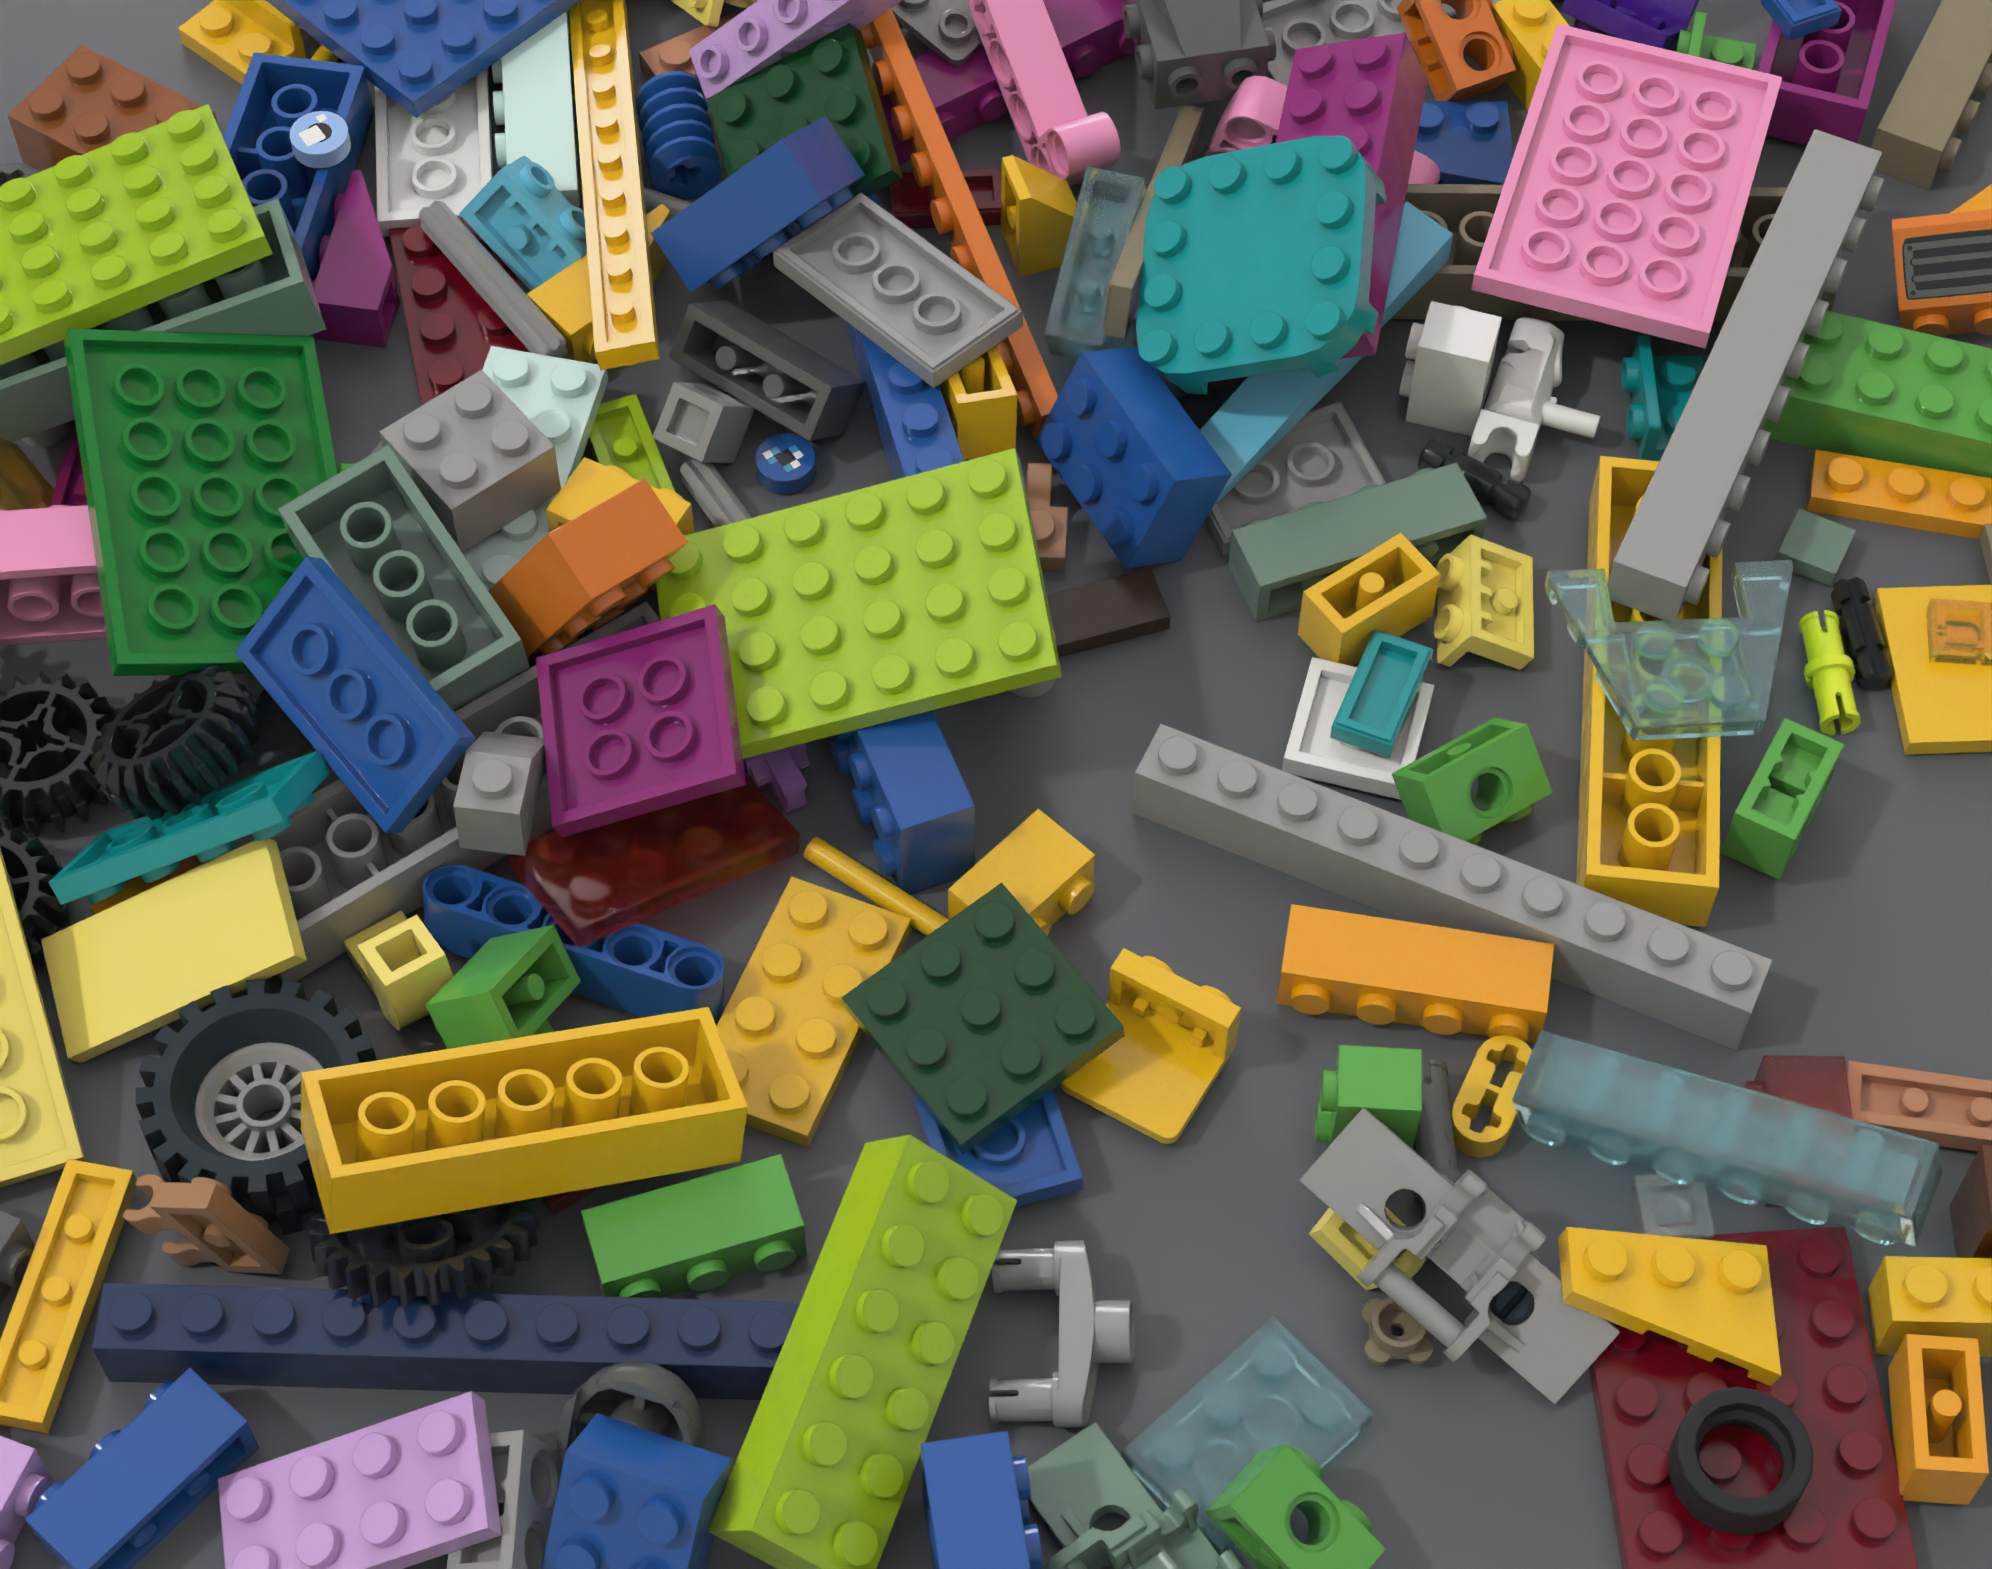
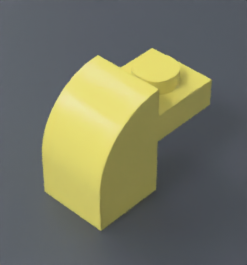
(400, 966)

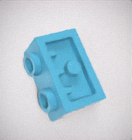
(528, 222)

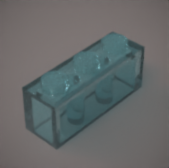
(1095, 243)

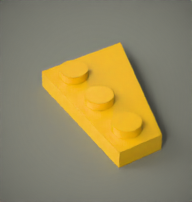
(1680, 1287)

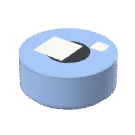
(320, 139)

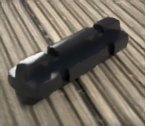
(1486, 483)
(1862, 633)

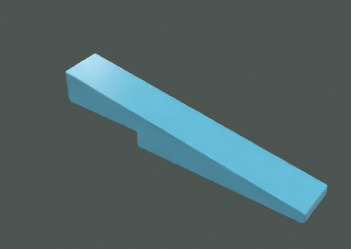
(1274, 402)

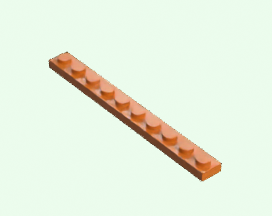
(954, 207)

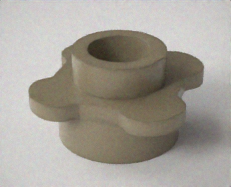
(1383, 1345)

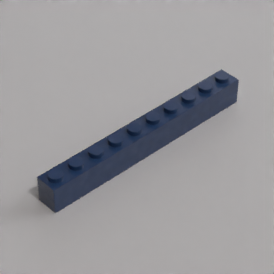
(453, 1346)

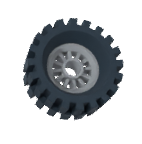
(233, 1050)

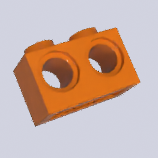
(1443, 41)

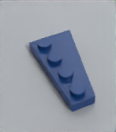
(1467, 140)

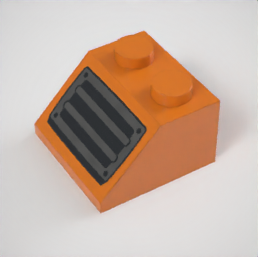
(1944, 272)

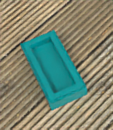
(1381, 693)

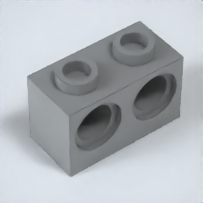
(526, 1490)

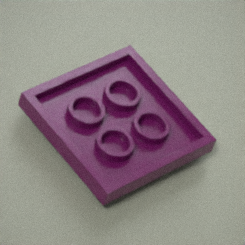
(639, 721)

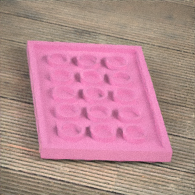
(1628, 185)

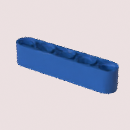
(628, 970)

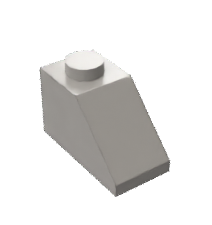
(499, 792)

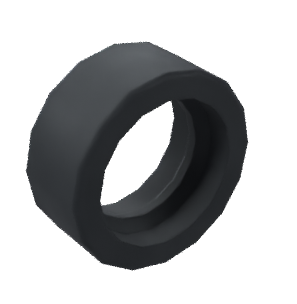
(1764, 1416)

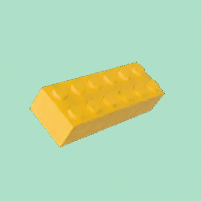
(520, 1118)

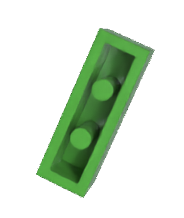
(697, 1232)

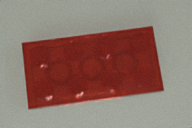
(653, 860)

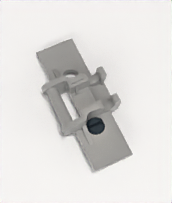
(1470, 1239)

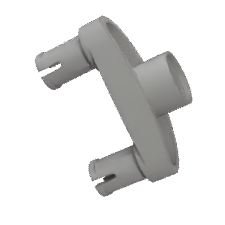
(1089, 1335)

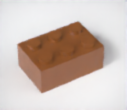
(88, 106)

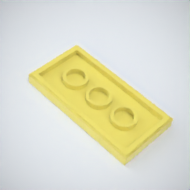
(172, 947)

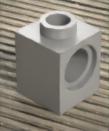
(703, 422)

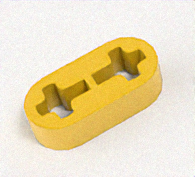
(1479, 1090)

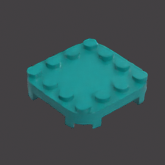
(1258, 262)

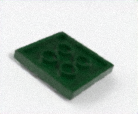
(814, 82)
(983, 1017)

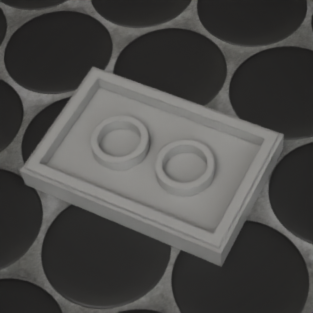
(1311, 463)

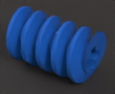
(677, 135)

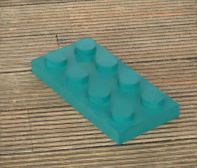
(154, 848)

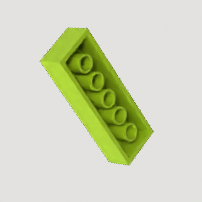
(864, 1361)

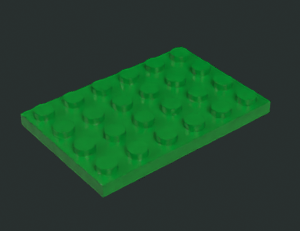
(184, 479)

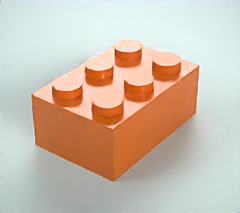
(589, 570)

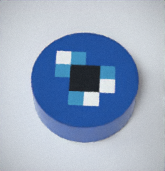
(785, 463)

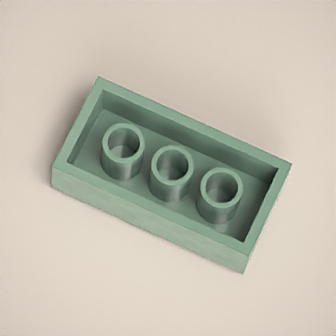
(408, 576)

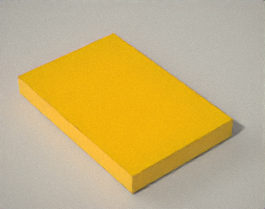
(1936, 703)

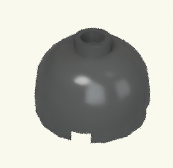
(636, 1395)

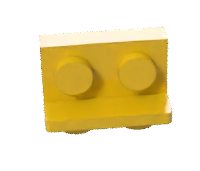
(232, 30)

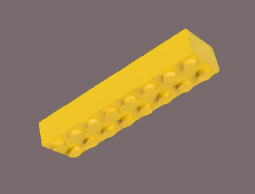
(1644, 803)

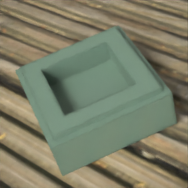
(1816, 546)

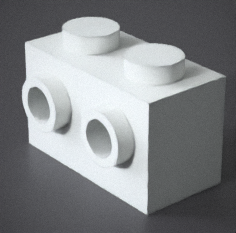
(1450, 367)

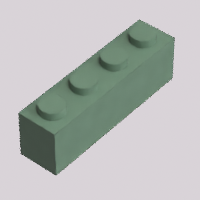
(1292, 552)

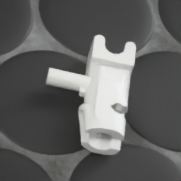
(1523, 398)

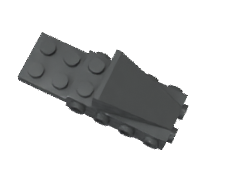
(1197, 47)

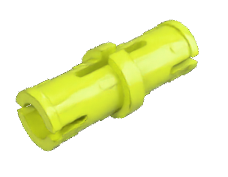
(1829, 672)

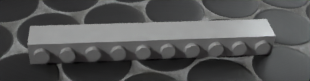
(1745, 378)
(1448, 884)

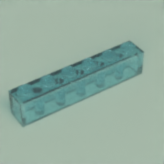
(1729, 1139)

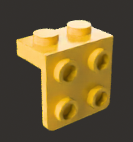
(1169, 1053)

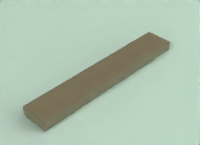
(1125, 281)

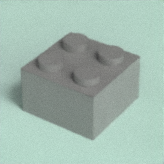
(475, 459)

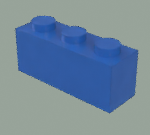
(143, 1478)

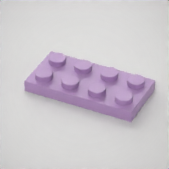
(368, 1496)

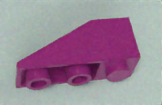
(355, 273)

